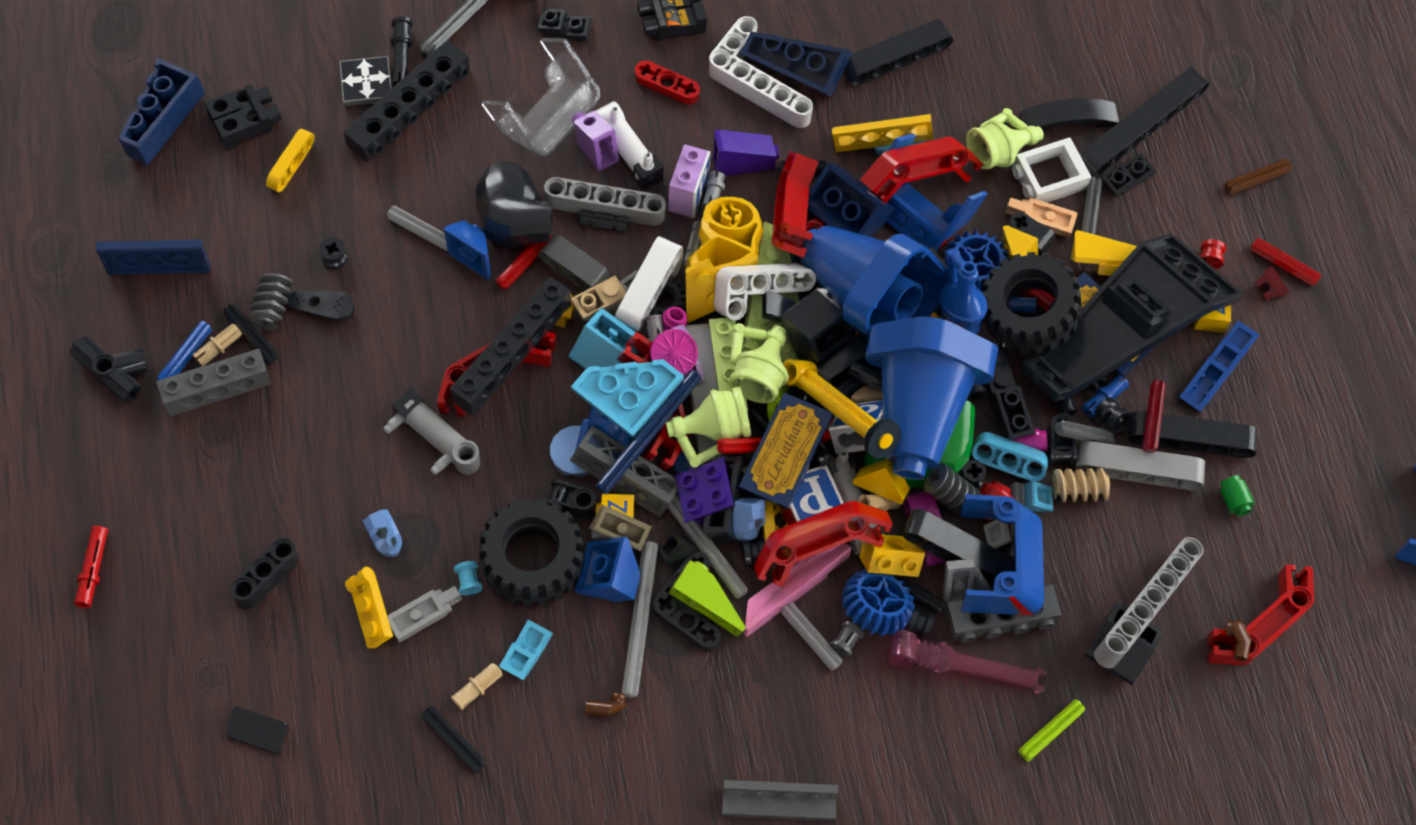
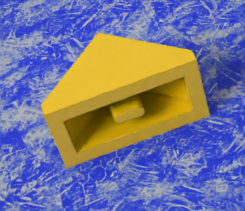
(1018, 242)
(882, 481)

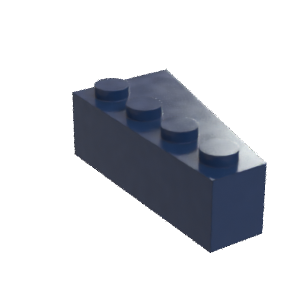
(805, 62)
(160, 110)

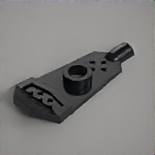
(333, 304)

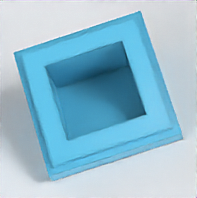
(1038, 497)

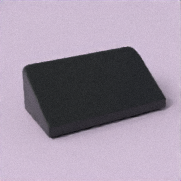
(257, 730)

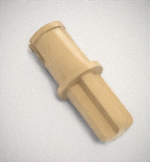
(217, 344)
(878, 502)
(476, 686)

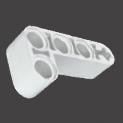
(660, 264)
(766, 281)

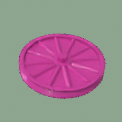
(675, 348)

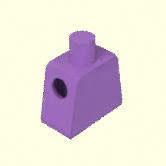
(591, 132)

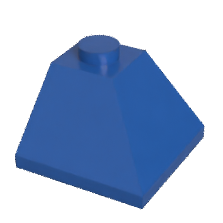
(468, 246)
(609, 570)

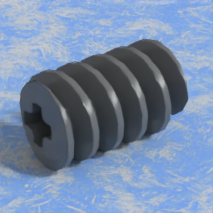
(269, 301)
(948, 487)

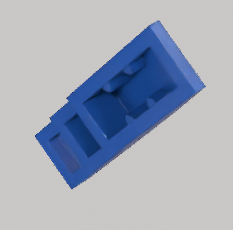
(1219, 366)

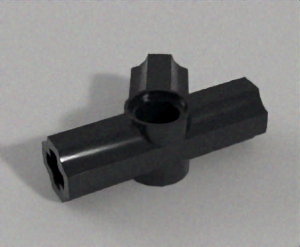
(122, 366)

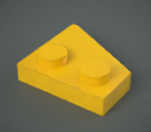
(700, 289)

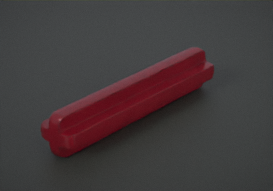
(1154, 416)

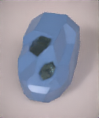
(748, 517)
(383, 533)

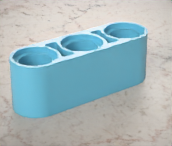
(1019, 466)

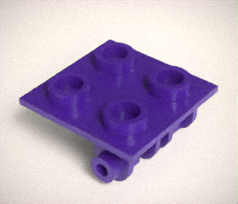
(704, 490)

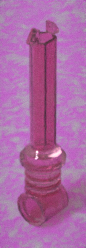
(907, 650)

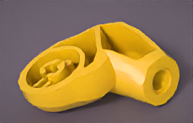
(728, 234)

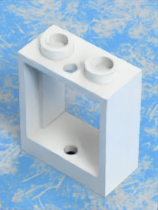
(1071, 161)

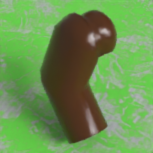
(606, 708)

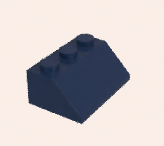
(847, 202)

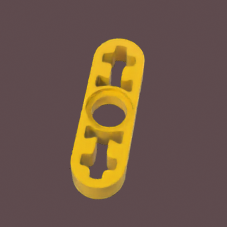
(290, 160)

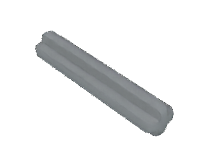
(417, 226)
(811, 636)

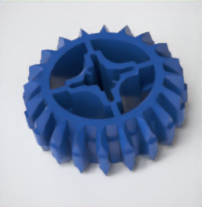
(977, 247)
(877, 602)

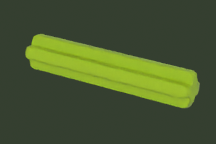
(1051, 730)

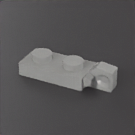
(422, 612)

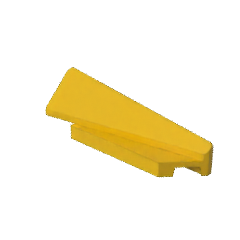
(1101, 251)

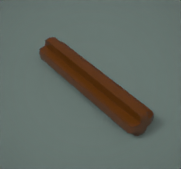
(1258, 176)

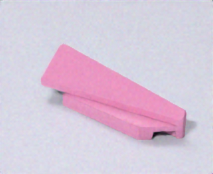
(800, 580)

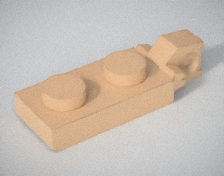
(1056, 218)

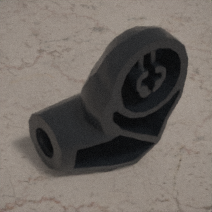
(512, 207)

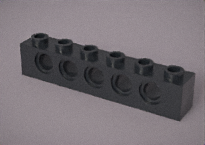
(410, 88)
(511, 346)

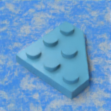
(628, 391)

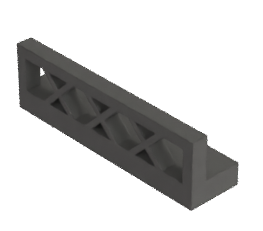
(645, 489)
(779, 800)

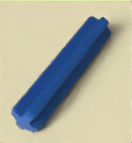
(186, 350)

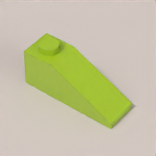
(704, 594)

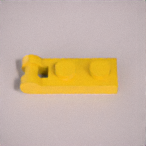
(369, 607)

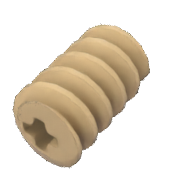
(1080, 483)

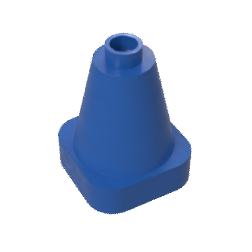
(875, 277)
(925, 384)

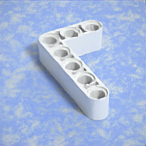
(753, 78)

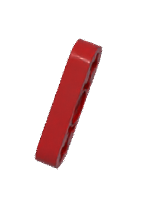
(671, 91)

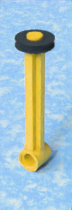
(879, 436)

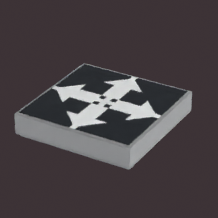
(365, 80)

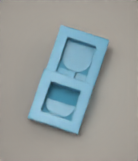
(526, 650)

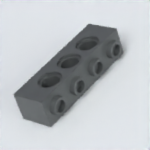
(213, 382)
(964, 630)

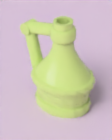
(997, 143)
(759, 370)
(718, 417)

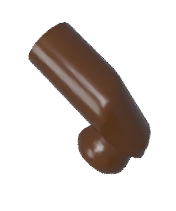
(1242, 637)

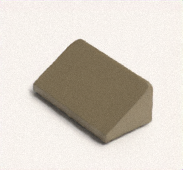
(616, 525)

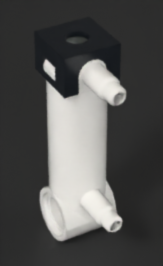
(645, 167)

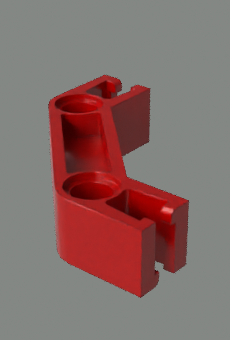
(916, 163)
(792, 204)
(644, 345)
(455, 371)
(818, 535)
(1272, 621)

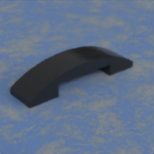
(1071, 112)

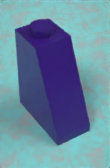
(743, 152)

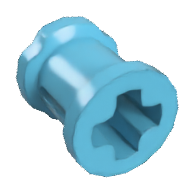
(468, 578)

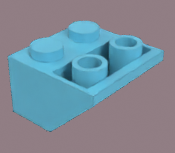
(601, 341)

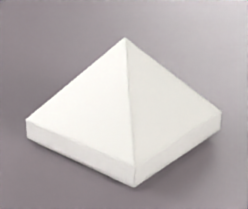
(997, 533)

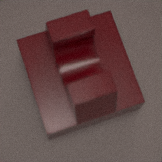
(1276, 284)

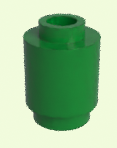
(1237, 496)

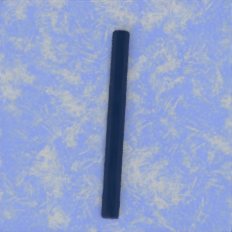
(648, 432)

